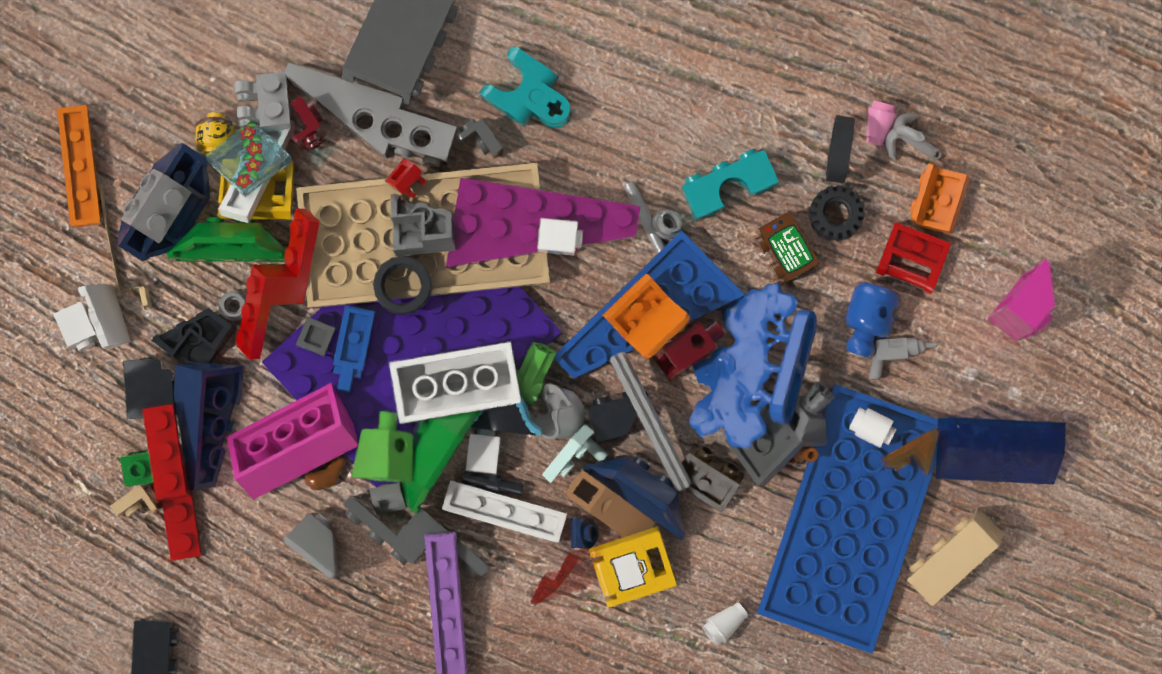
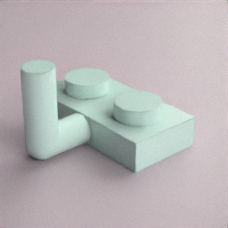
(576, 447)

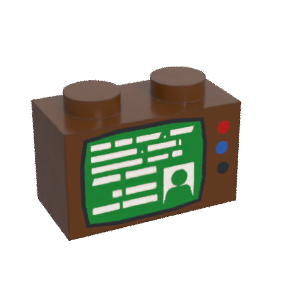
(786, 247)

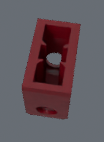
(681, 355)

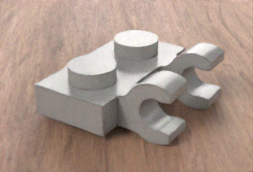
(273, 102)

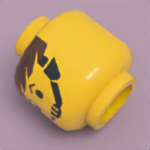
(212, 132)

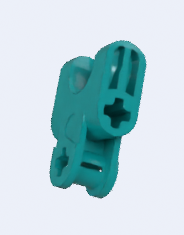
(532, 96)

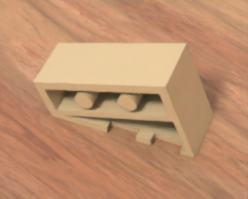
(955, 557)

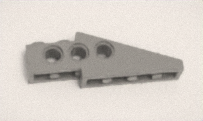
(352, 101)

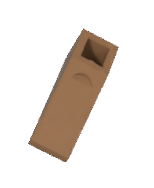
(607, 506)

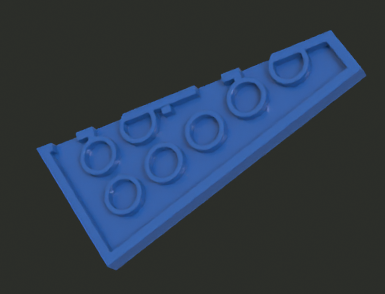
(685, 278)

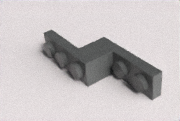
(410, 541)

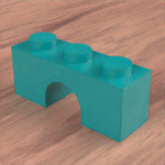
(751, 171)

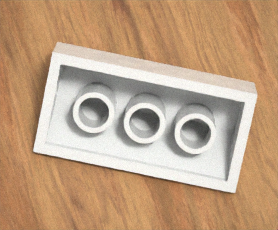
(455, 382)

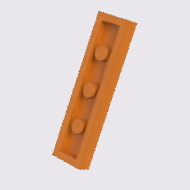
(79, 166)

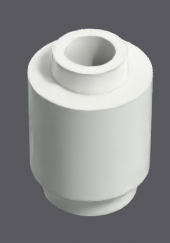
(872, 427)

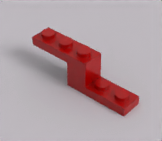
(277, 283)
(171, 482)

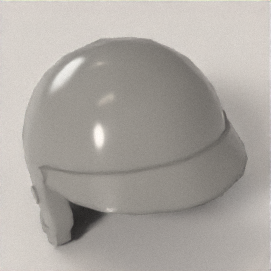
(563, 413)

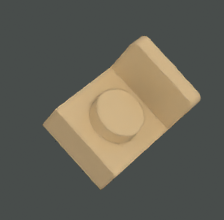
(131, 501)

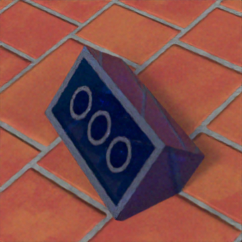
(999, 450)

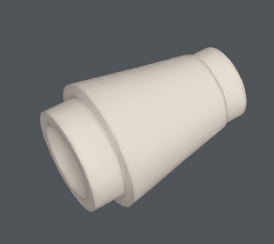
(725, 623)

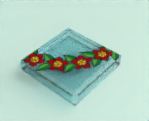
(248, 158)

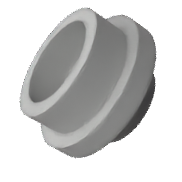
(671, 219)
(225, 303)

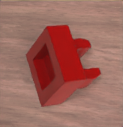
(404, 176)

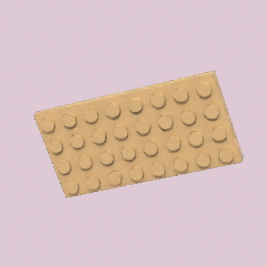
(358, 239)

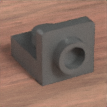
(486, 140)

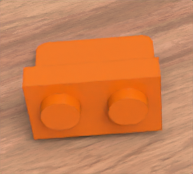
(646, 317)

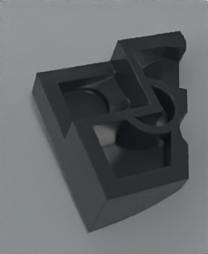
(197, 338)

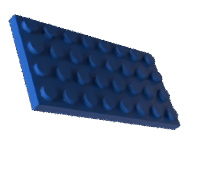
(848, 528)

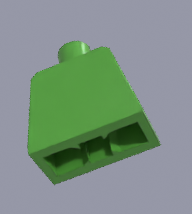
(384, 452)

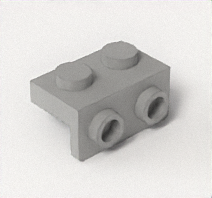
(155, 205)

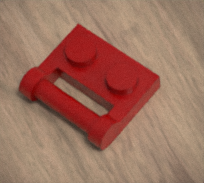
(916, 248)

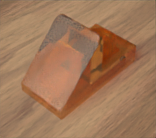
(920, 448)

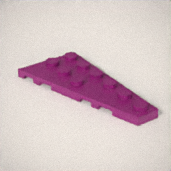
(505, 220)

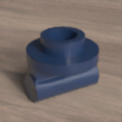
(583, 532)

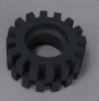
(847, 198)

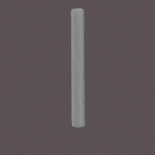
(650, 421)

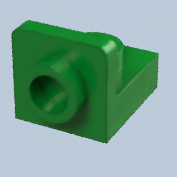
(136, 468)

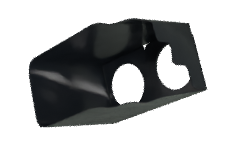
(146, 386)

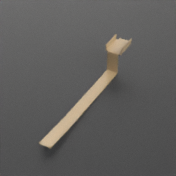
(144, 292)

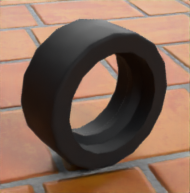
(396, 263)

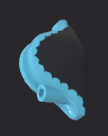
(508, 418)

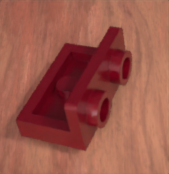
(313, 134)

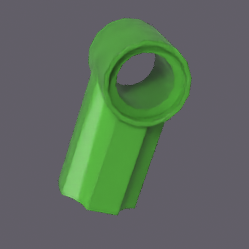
(534, 371)

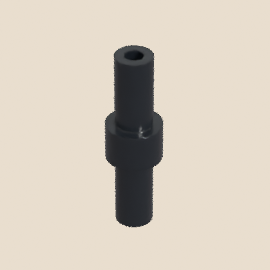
(493, 483)

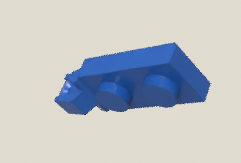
(352, 345)

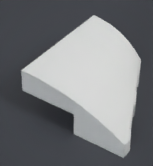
(105, 315)

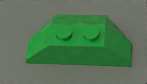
(227, 243)
(432, 449)

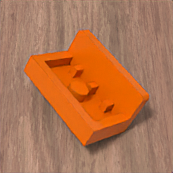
(939, 199)

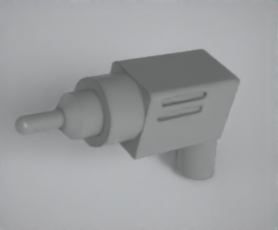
(893, 350)

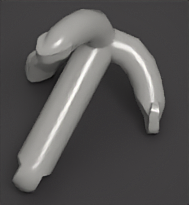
(911, 136)

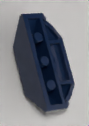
(191, 172)
(642, 490)

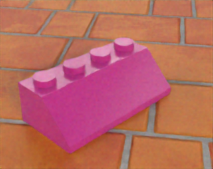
(1027, 304)
(291, 441)

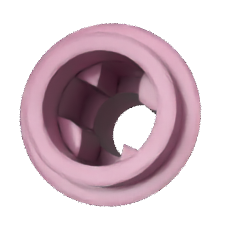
(880, 120)

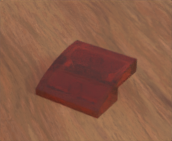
(548, 586)

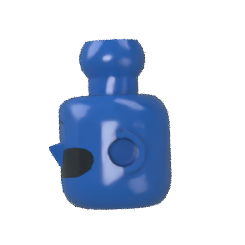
(871, 315)

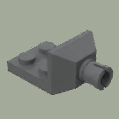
(783, 441)

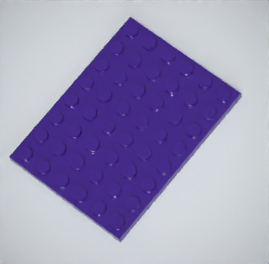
(441, 327)

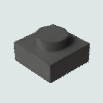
(316, 336)

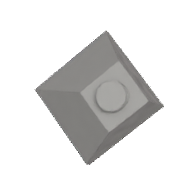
(316, 543)

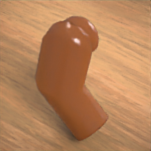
(806, 453)
(326, 477)

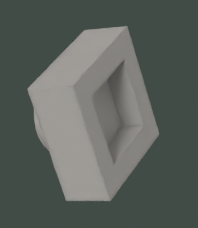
(387, 498)

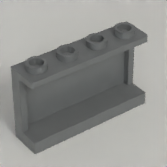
(399, 44)

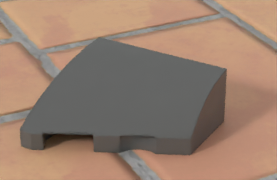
(420, 228)

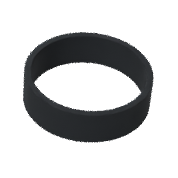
(840, 149)

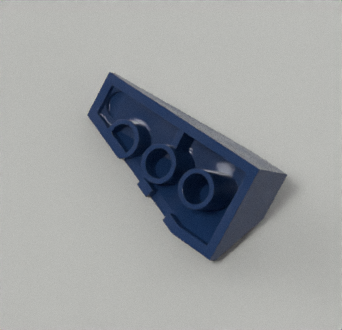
(204, 408)

